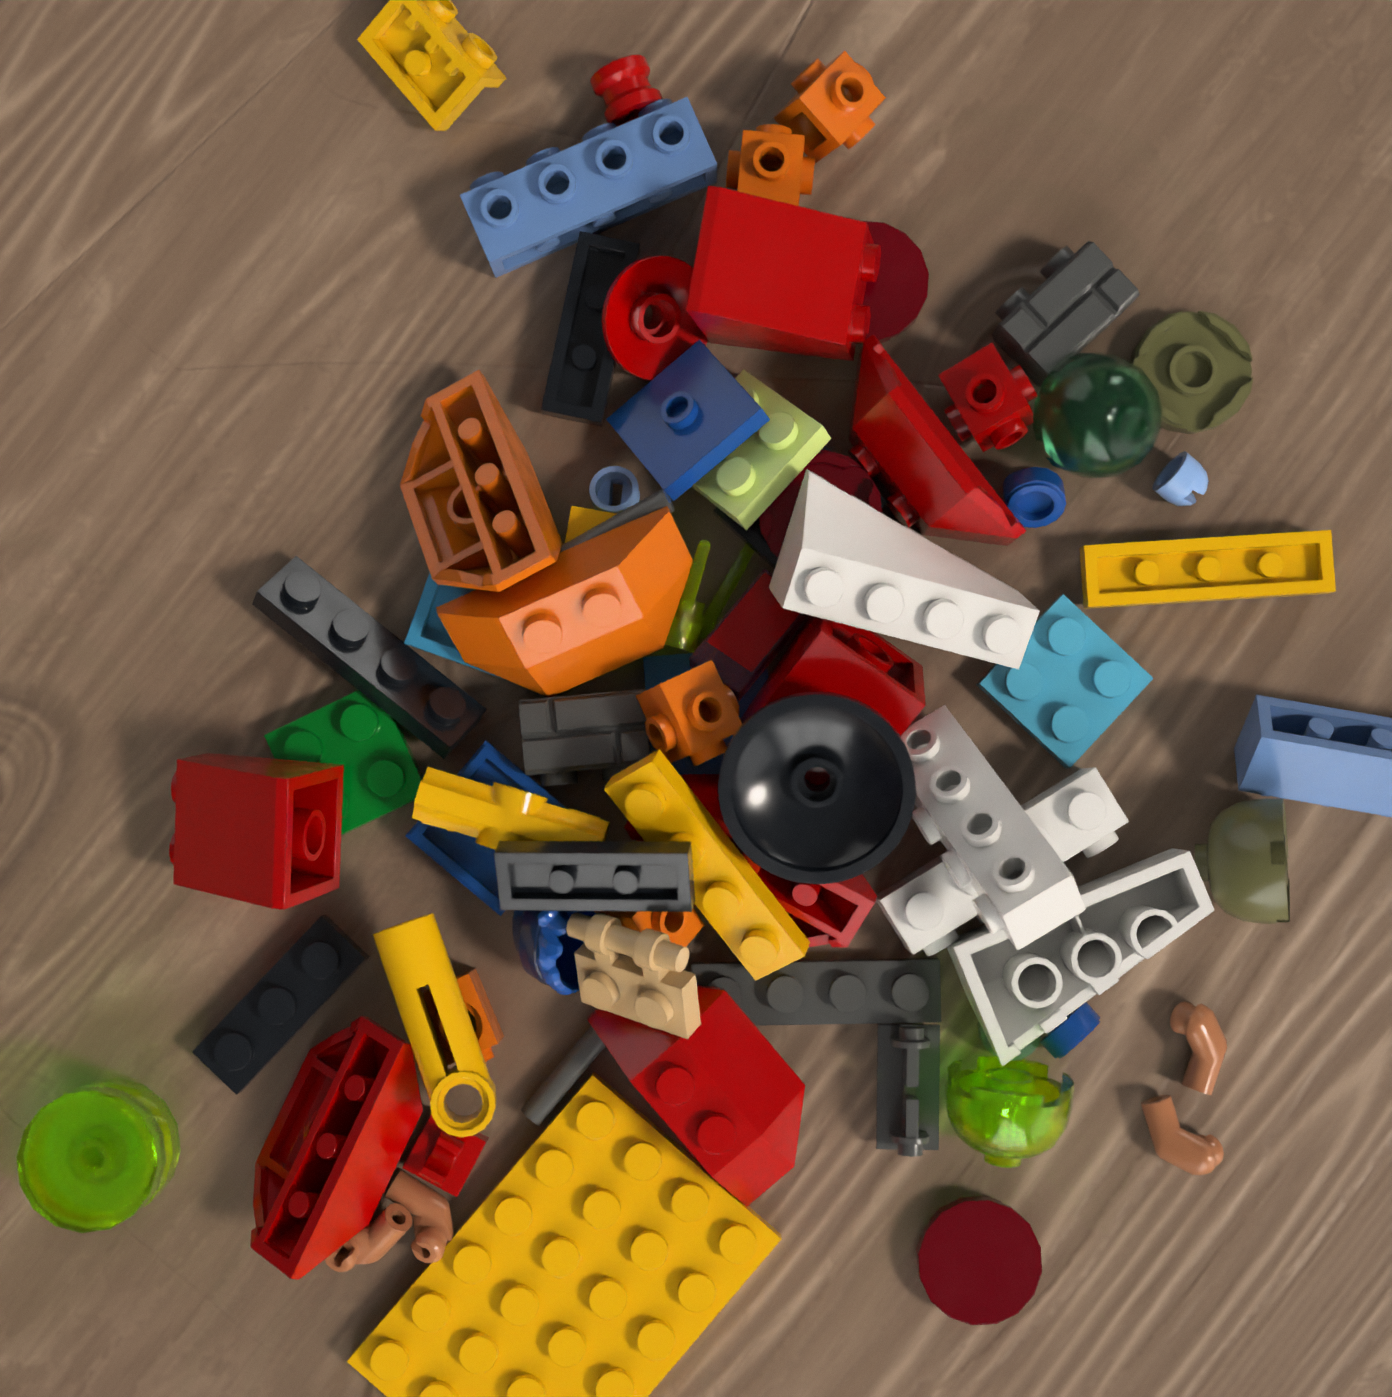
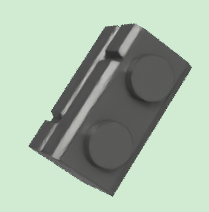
(1064, 312)
(582, 735)

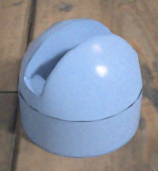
(1180, 478)
(602, 489)

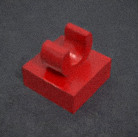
(444, 1157)

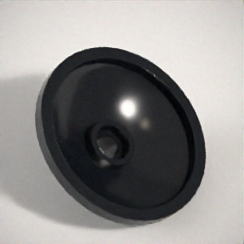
(808, 828)

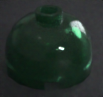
(1097, 416)

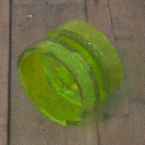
(67, 1175)

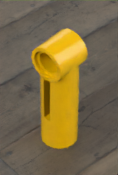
(416, 957)

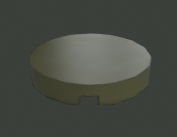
(1197, 369)

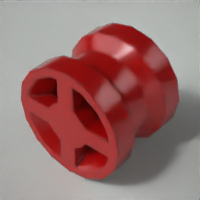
(624, 88)

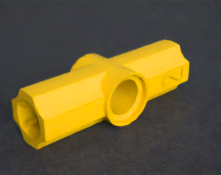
(499, 812)

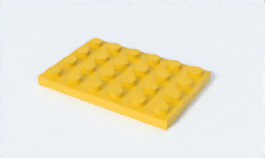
(574, 1269)

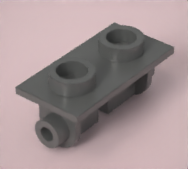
(908, 1088)

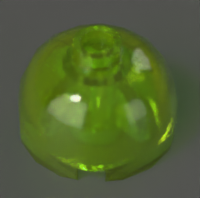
(1007, 1109)

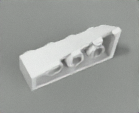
(883, 577)
(1124, 922)

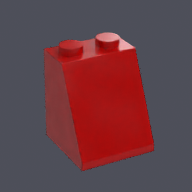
(781, 276)
(849, 663)
(257, 828)

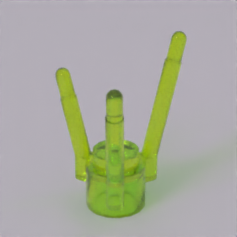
(688, 623)

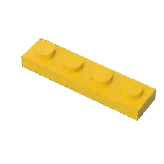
(1207, 569)
(724, 882)

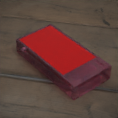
(748, 636)

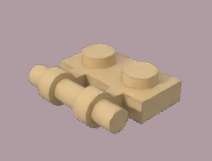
(635, 974)

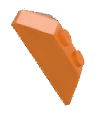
(476, 493)
(582, 613)

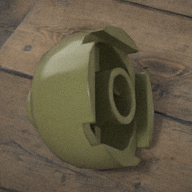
(1248, 861)

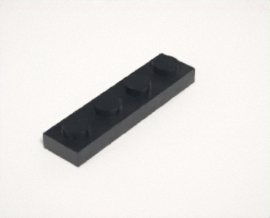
(369, 656)

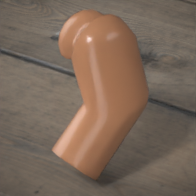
(1206, 1041)
(1175, 1145)
(430, 1216)
(373, 1240)

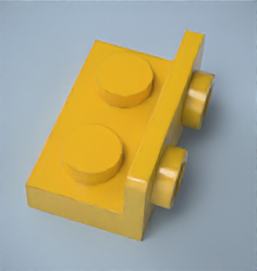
(431, 57)

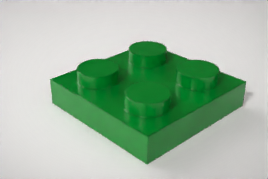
(370, 745)

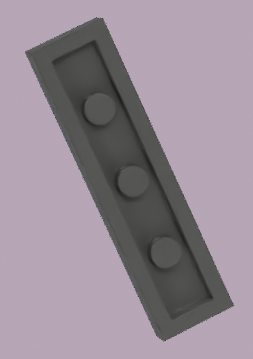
(832, 991)

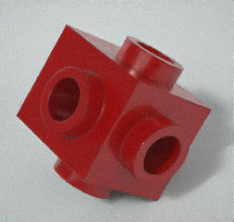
(988, 399)

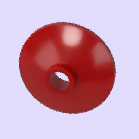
(663, 286)

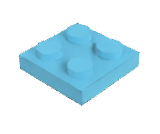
(1067, 682)

